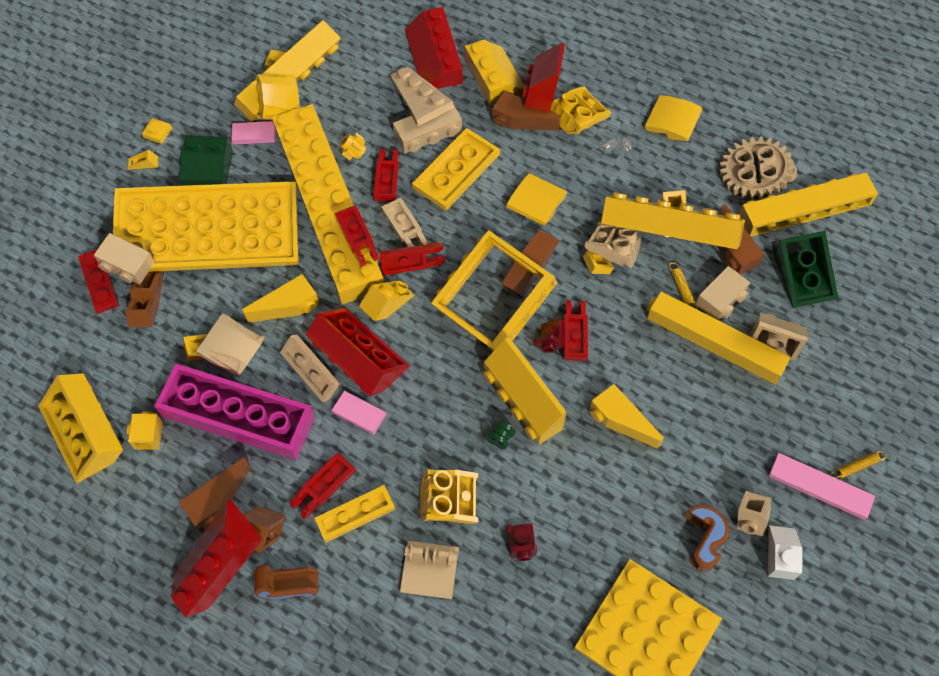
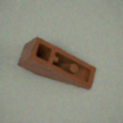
(512, 113)
(746, 256)
(210, 498)

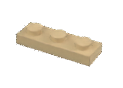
(309, 368)

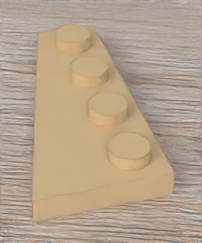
(420, 96)

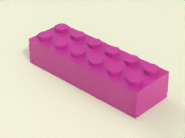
(235, 411)

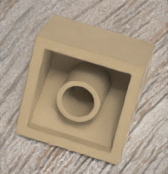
(780, 334)

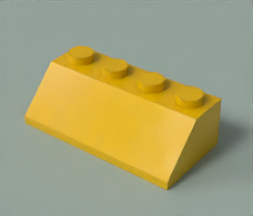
(524, 392)
(79, 426)

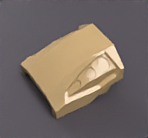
(615, 244)
(229, 345)

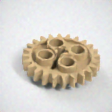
(770, 161)

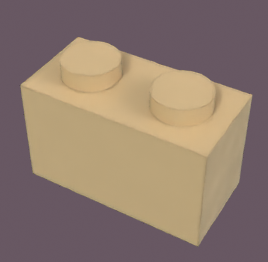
(124, 259)
(723, 293)

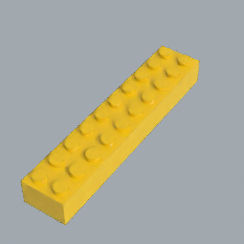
(323, 195)

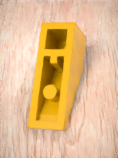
(286, 301)
(622, 416)

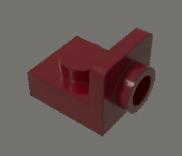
(551, 336)
(522, 542)

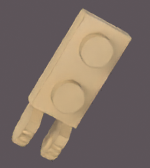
(403, 222)

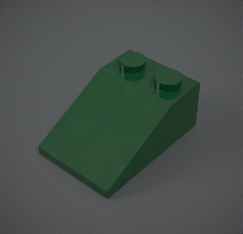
(205, 160)
(806, 268)

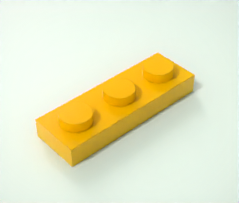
(355, 513)

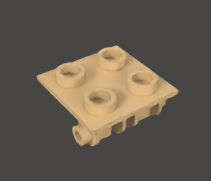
(429, 570)

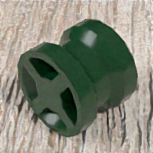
(500, 434)

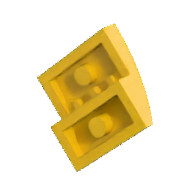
(673, 117)
(536, 199)

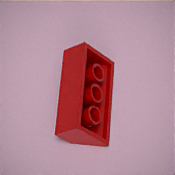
(434, 49)
(356, 350)
(214, 560)

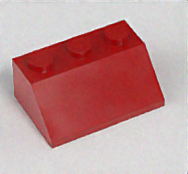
(543, 78)

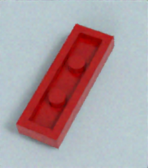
(98, 283)

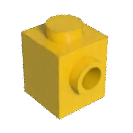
(145, 431)

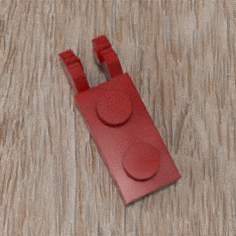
(386, 177)
(356, 233)
(410, 258)
(576, 333)
(323, 484)

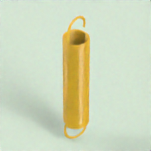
(682, 286)
(859, 464)

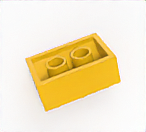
(492, 70)

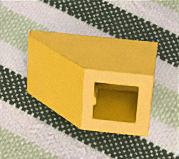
(385, 299)

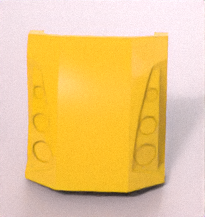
(276, 95)
(579, 110)
(453, 493)

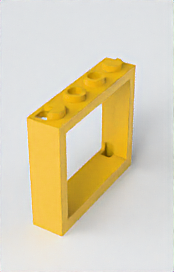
(468, 266)

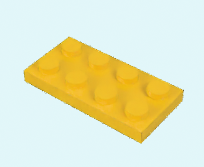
(456, 169)

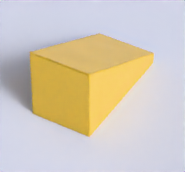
(143, 160)

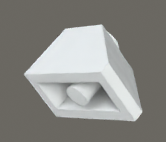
(784, 553)

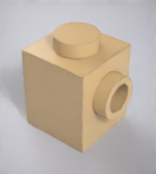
(754, 513)

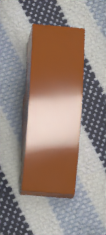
(537, 250)
(145, 300)

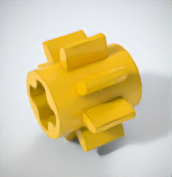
(352, 146)

